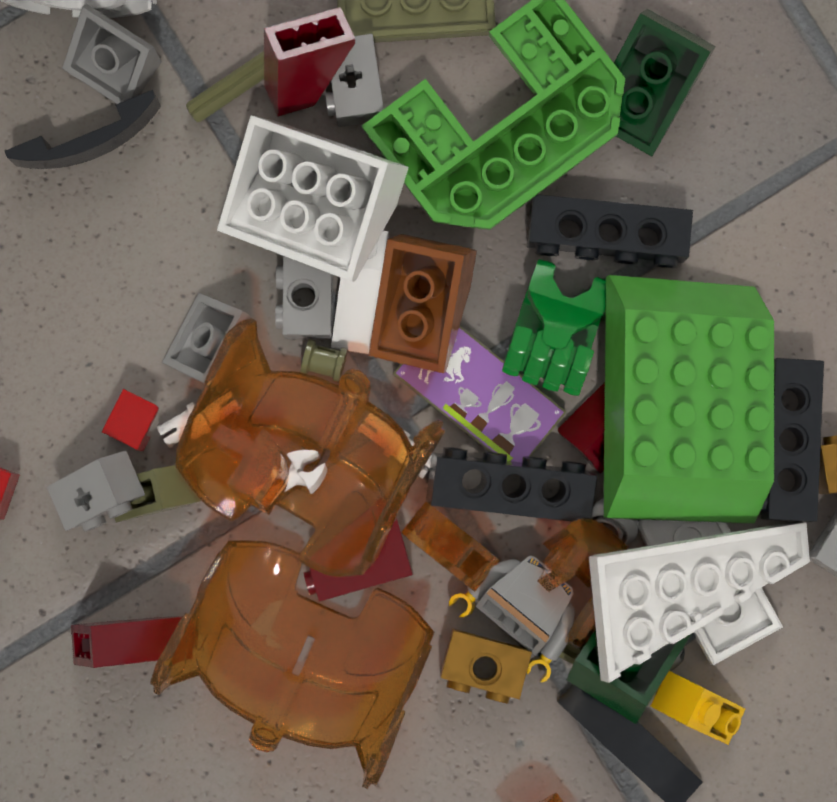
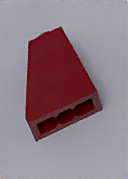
(304, 58)
(389, 566)
(121, 641)

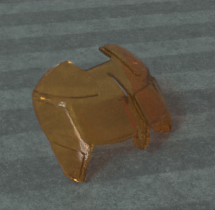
(367, 463)
(251, 632)

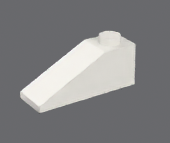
(358, 303)

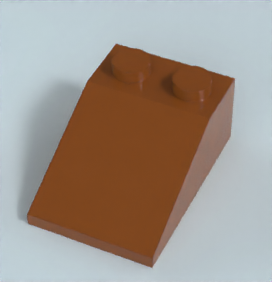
(421, 301)

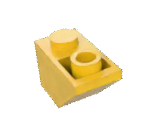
(698, 708)

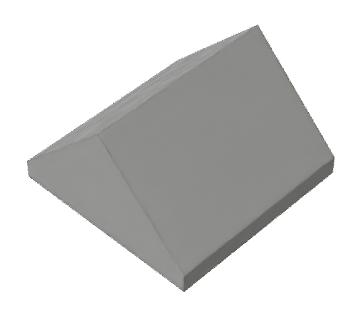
(109, 57)
(202, 336)

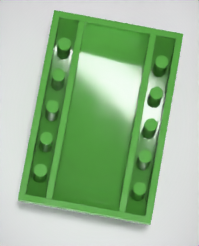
(687, 401)

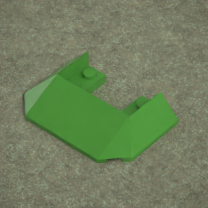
(530, 149)

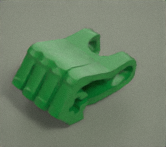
(555, 333)

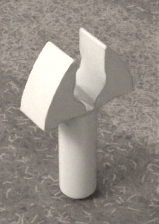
(297, 476)

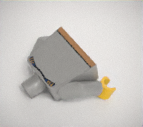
(525, 608)

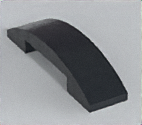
(134, 117)
(632, 746)

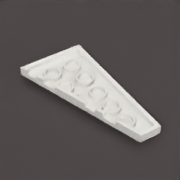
(677, 587)

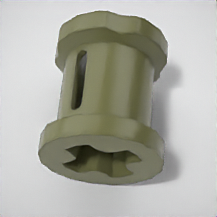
(324, 360)

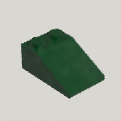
(659, 73)
(636, 685)

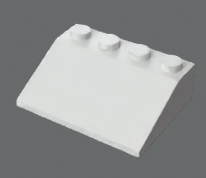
(310, 197)

